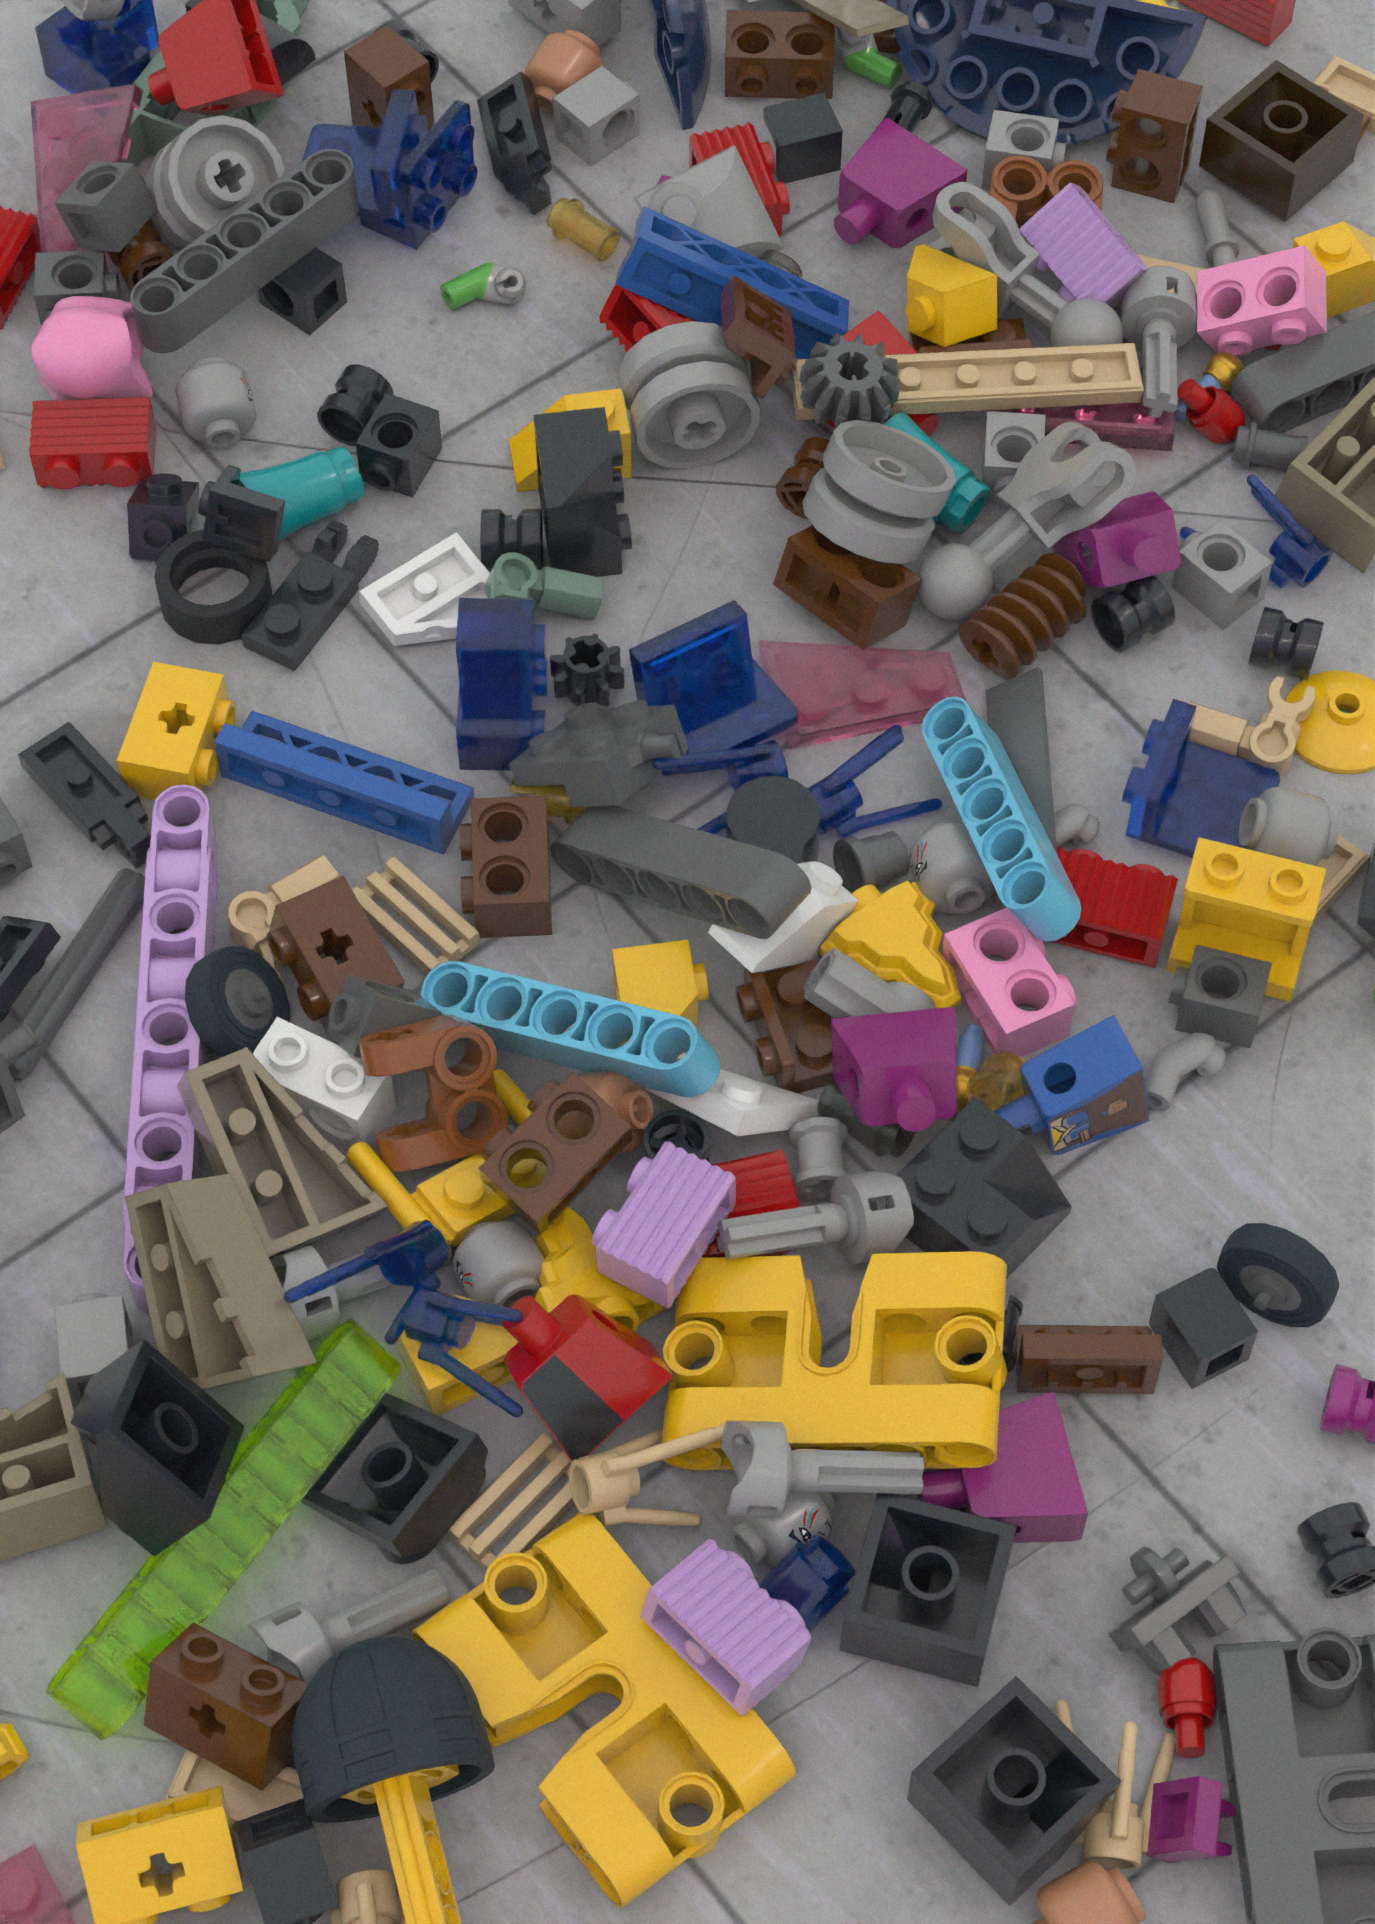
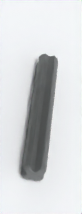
(79, 965)

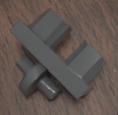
(1202, 1591)

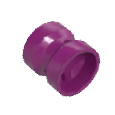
(1349, 1404)

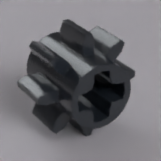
(587, 671)

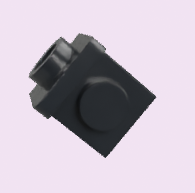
(240, 516)

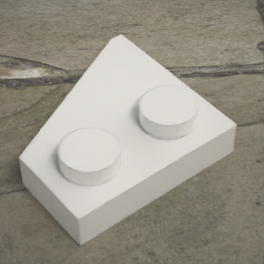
(423, 594)
(745, 1105)

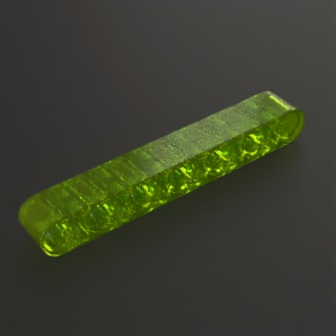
(263, 1485)

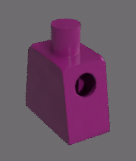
(893, 187)
(1126, 544)
(897, 1066)
(1029, 1482)

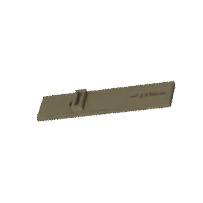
(856, 16)

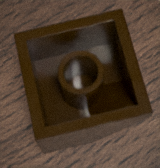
(1280, 140)

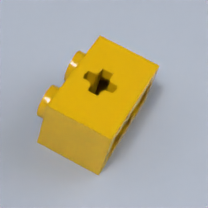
(175, 730)
(191, 1833)

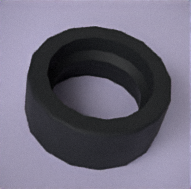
(215, 622)

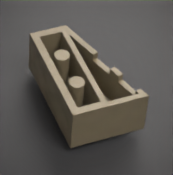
(1334, 482)
(281, 1165)
(212, 1284)
(45, 1475)

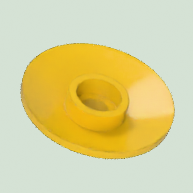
(1333, 738)

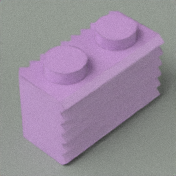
(1082, 248)
(664, 1223)
(727, 1625)

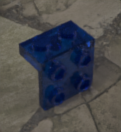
(376, 153)
(433, 179)
(712, 682)
(1189, 787)

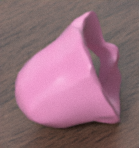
(90, 350)

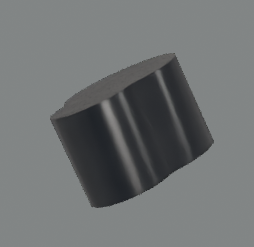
(776, 816)

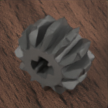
(849, 381)

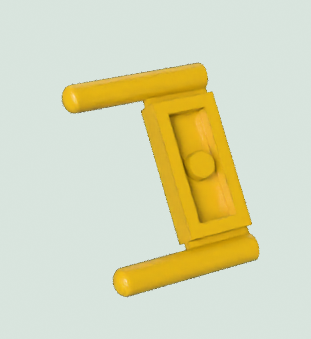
(457, 1196)

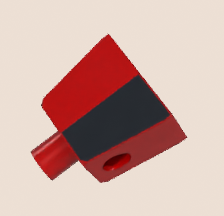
(581, 1370)

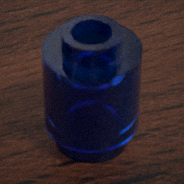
(810, 1579)

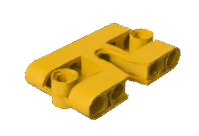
(890, 1392)
(659, 1748)

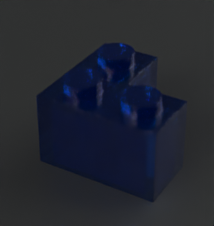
(98, 53)
(499, 681)

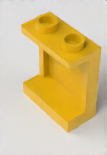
(1248, 908)

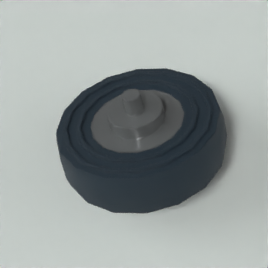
(234, 999)
(1278, 1275)

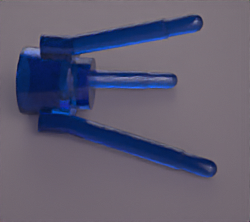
(1295, 550)
(741, 765)
(840, 797)
(404, 1260)
(447, 1322)

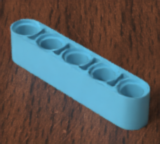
(1001, 820)
(592, 1041)

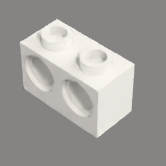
(327, 1084)

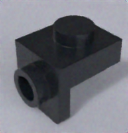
(160, 514)

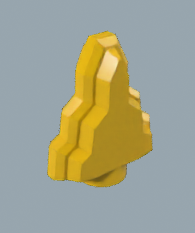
(897, 941)
(572, 1269)

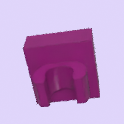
(1187, 1820)

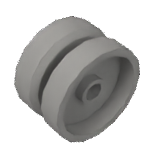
(209, 175)
(688, 396)
(878, 492)

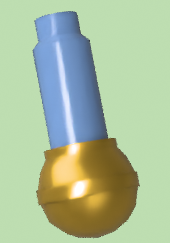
(1219, 372)
(968, 1060)

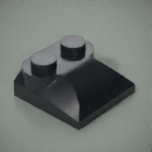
(401, 1479)

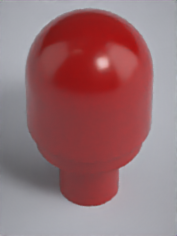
(1211, 411)
(1188, 1704)

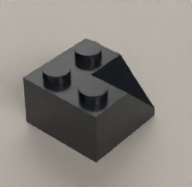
(581, 491)
(982, 1190)
(157, 1446)
(927, 1588)
(1011, 1789)

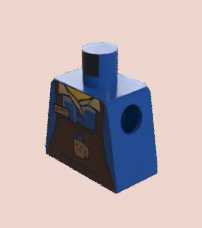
(1081, 1090)

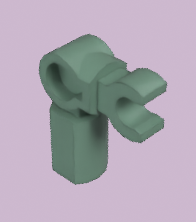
(550, 588)

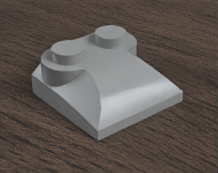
(717, 201)

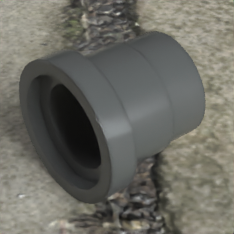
(870, 860)

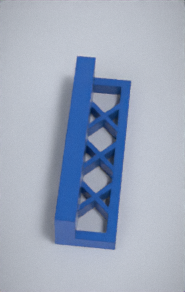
(691, 269)
(342, 790)

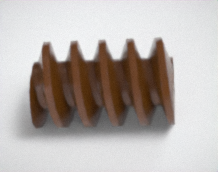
(1026, 616)

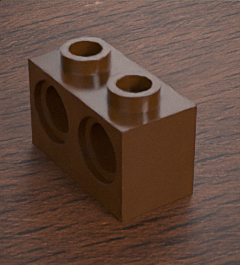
(778, 54)
(1154, 135)
(846, 590)
(507, 866)
(569, 1162)

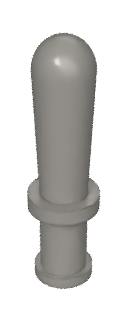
(1221, 246)

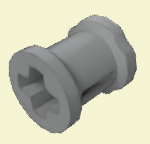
(818, 1156)

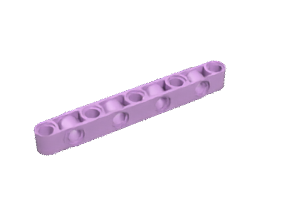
(177, 895)

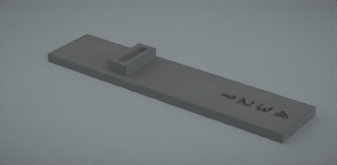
(1019, 720)

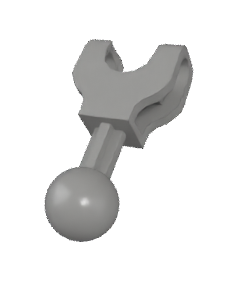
(998, 247)
(1042, 502)

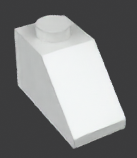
(803, 930)

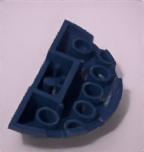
(683, 54)
(1040, 56)

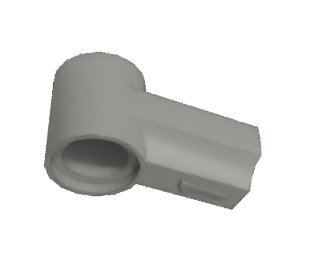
(849, 990)

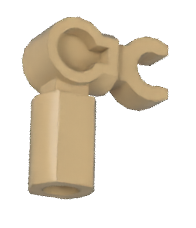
(1269, 743)
(253, 911)

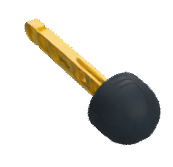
(384, 1738)

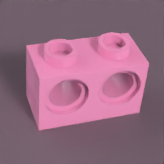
(1258, 295)
(996, 987)

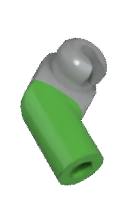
(863, 58)
(485, 282)

